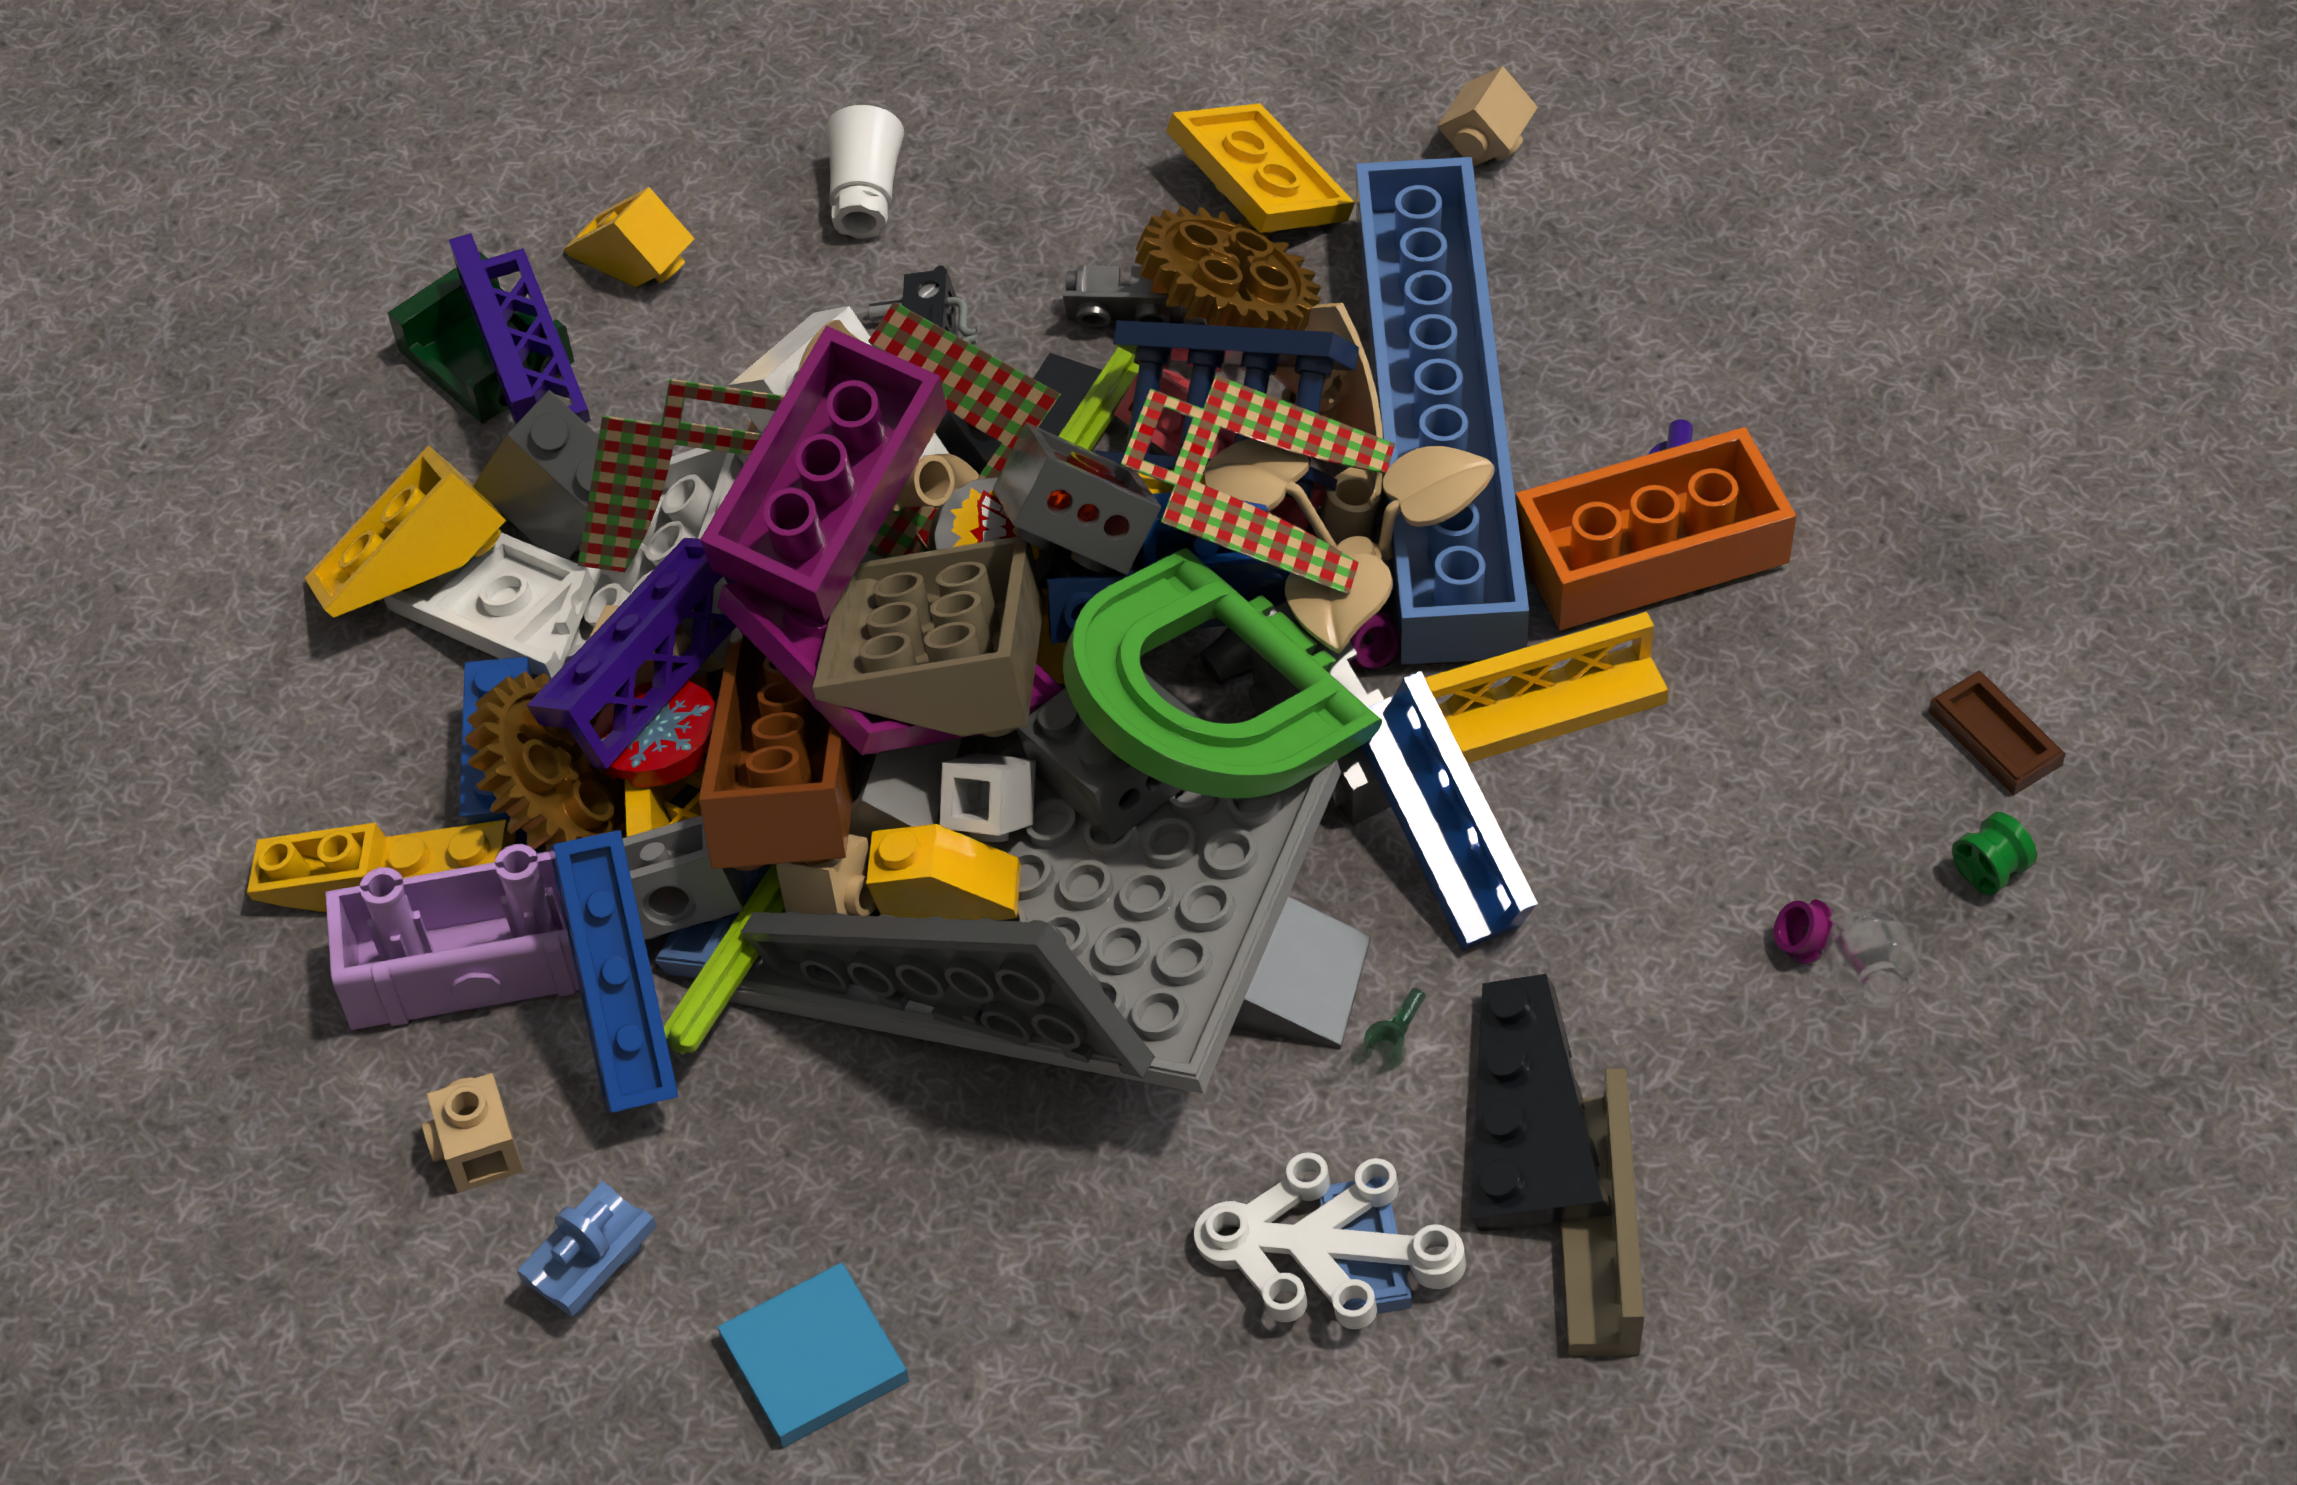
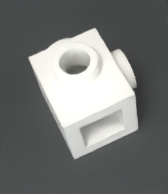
(987, 795)

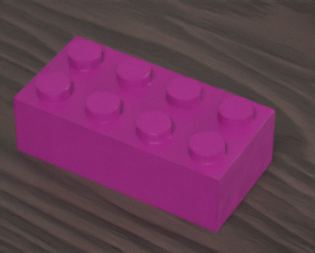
(825, 473)

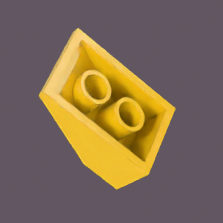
(412, 533)

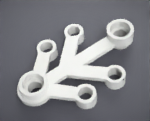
(1320, 1239)

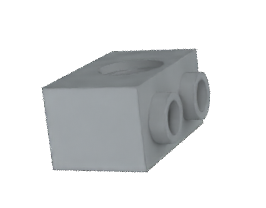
(676, 879)

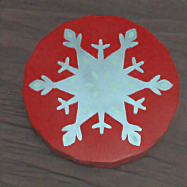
(669, 744)

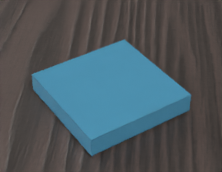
(813, 1354)

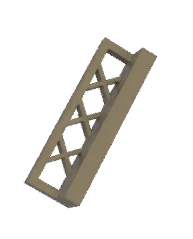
(1603, 1252)

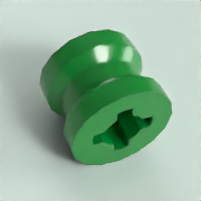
(1994, 853)

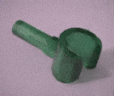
(1395, 1028)

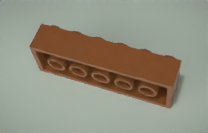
(773, 771)

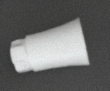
(862, 167)

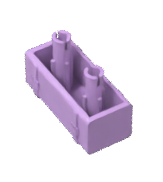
(448, 940)

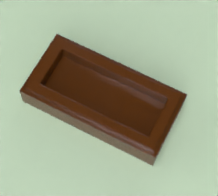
(1996, 732)

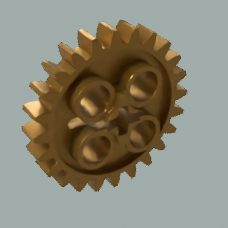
(1225, 271)
(540, 770)

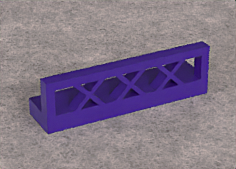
(491, 313)
(624, 642)

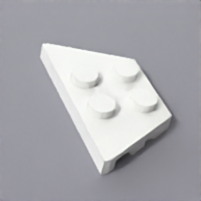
(505, 603)

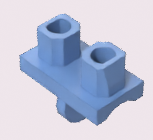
(586, 1249)

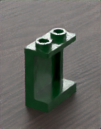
(444, 342)

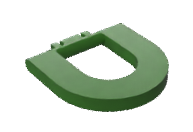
(1185, 751)

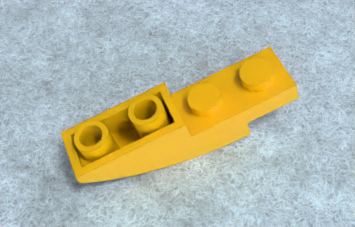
(303, 866)

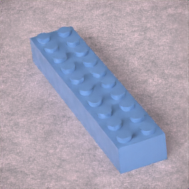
(1440, 385)

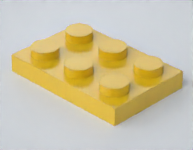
(1260, 167)

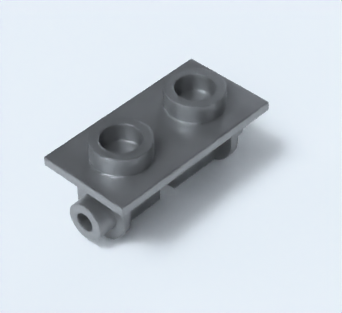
(1096, 298)

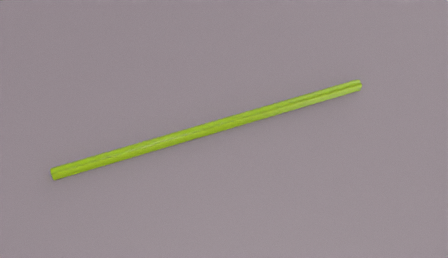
(734, 953)

